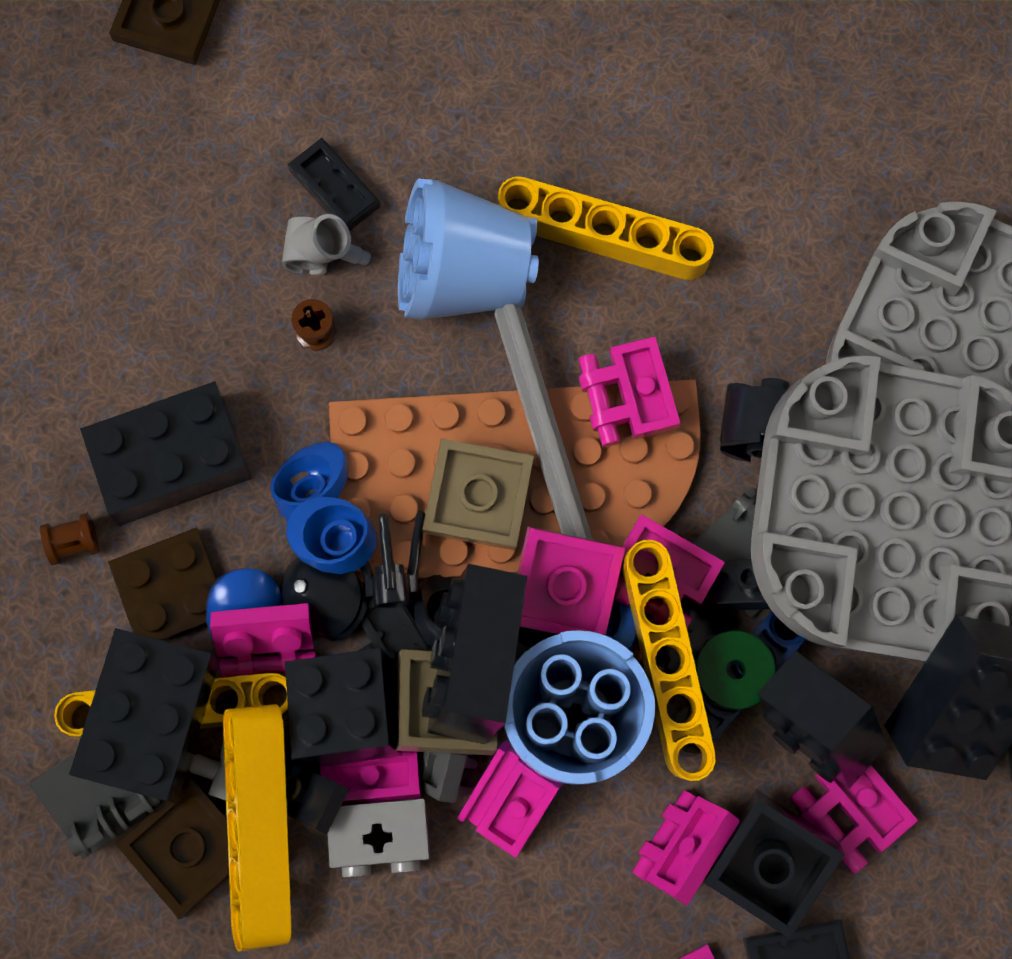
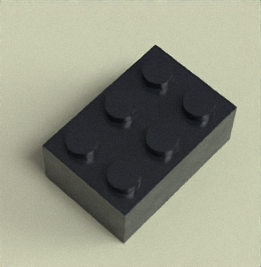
(165, 454)
(475, 654)
(959, 703)
(145, 716)

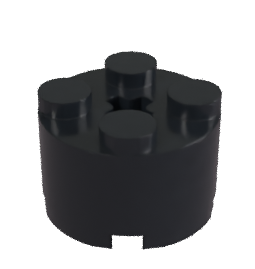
(747, 416)

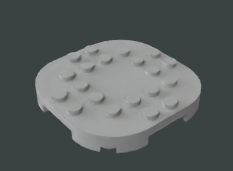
(936, 296)
(885, 506)

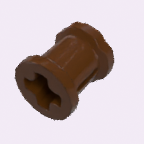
(322, 315)
(69, 539)

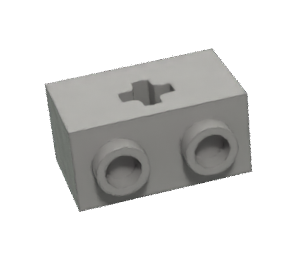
(402, 819)

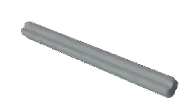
(542, 422)

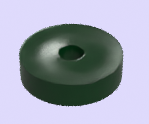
(749, 654)

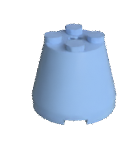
(462, 254)
(612, 695)

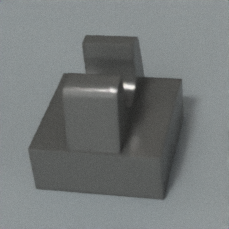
(442, 774)

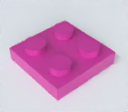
(568, 582)

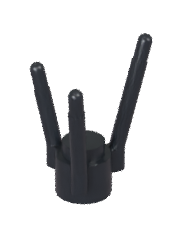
(391, 585)

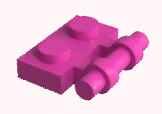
(643, 389)
(692, 567)
(261, 631)
(868, 804)
(685, 846)

